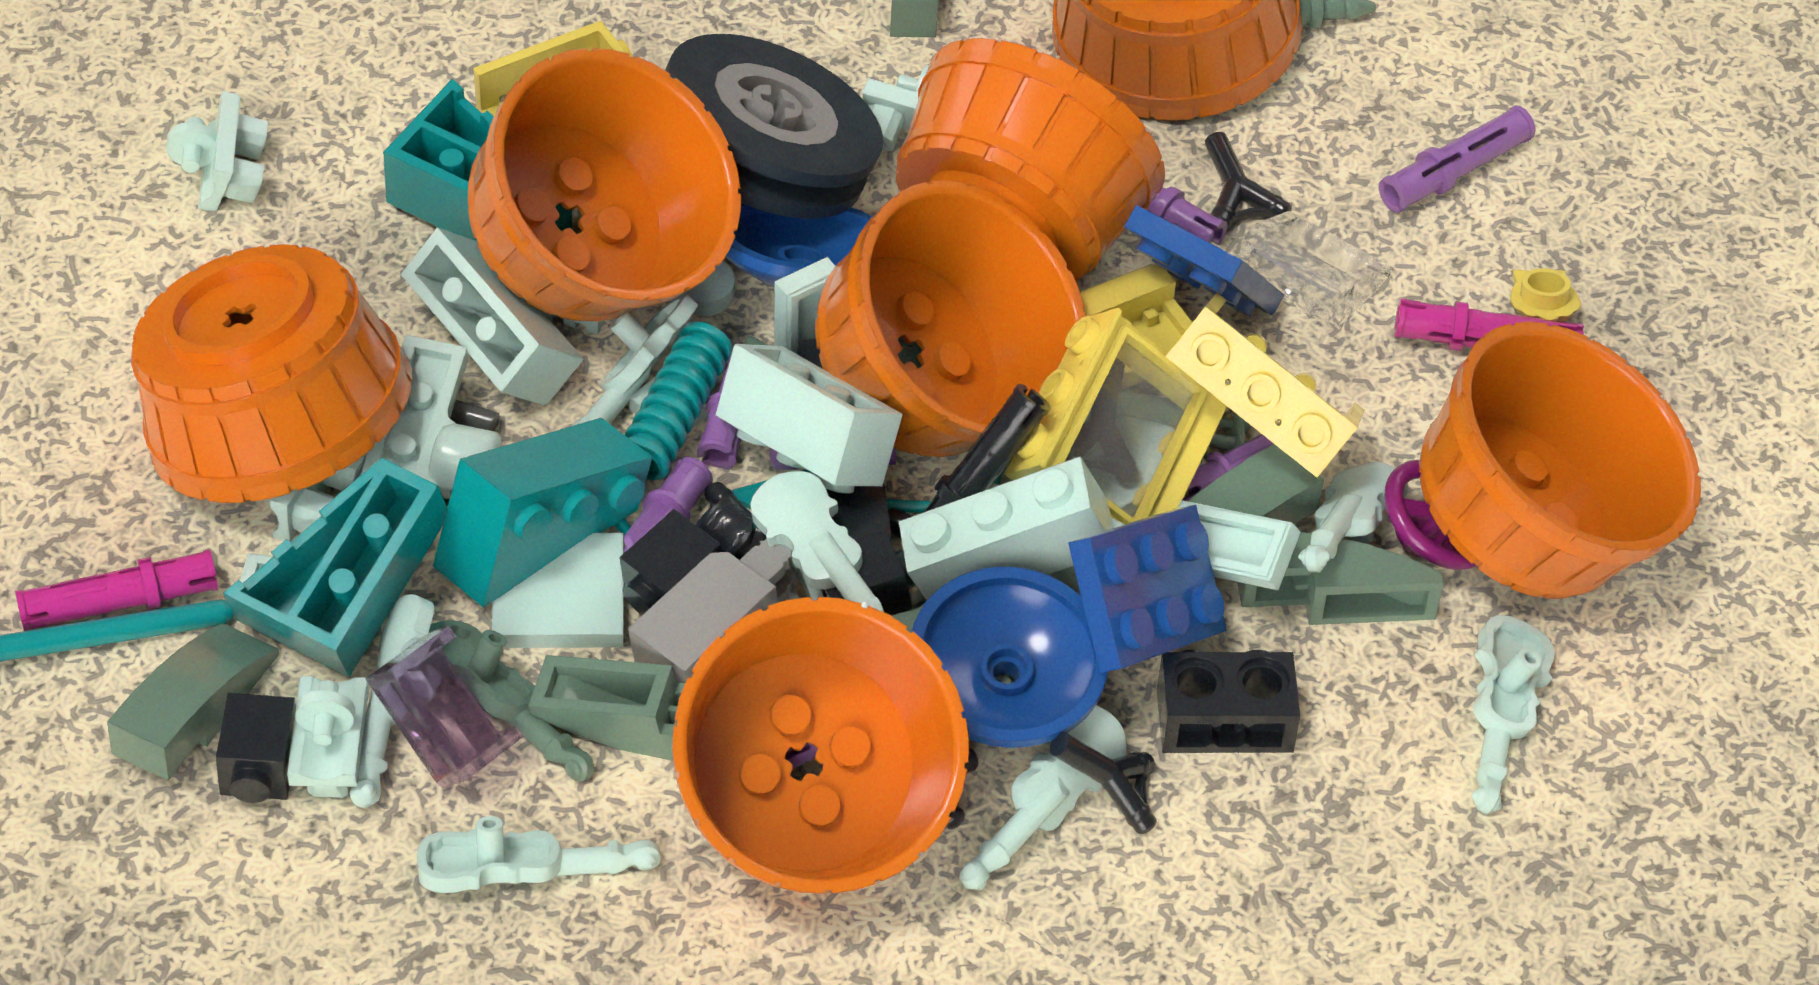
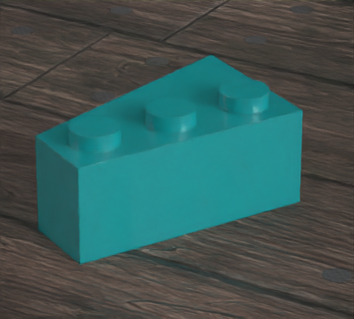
(433, 161)
(534, 502)
(346, 569)

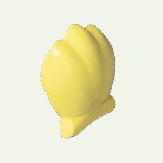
(1544, 294)

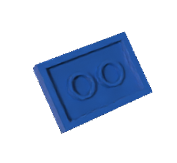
(1202, 263)
(1148, 587)

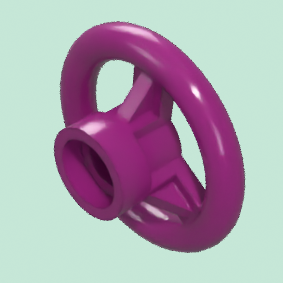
(1415, 523)

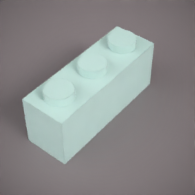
(501, 331)
(808, 417)
(1006, 526)

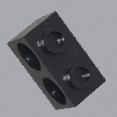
(1228, 702)

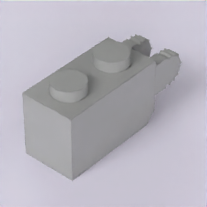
(710, 602)

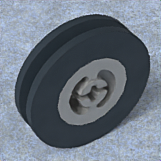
(790, 123)

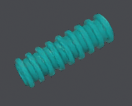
(678, 394)

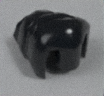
(730, 527)

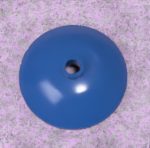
(779, 245)
(1017, 627)

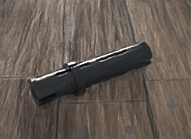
(993, 448)

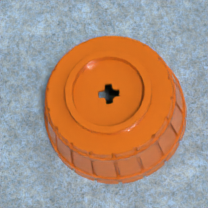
(1179, 53)
(1037, 140)
(633, 161)
(970, 289)
(264, 375)
(1556, 462)
(881, 728)

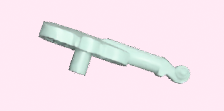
(646, 347)
(1349, 510)
(799, 514)
(406, 624)
(1514, 663)
(1045, 796)
(485, 856)

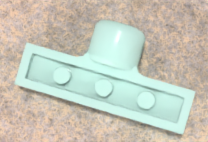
(424, 434)

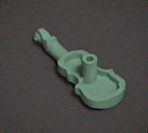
(508, 694)

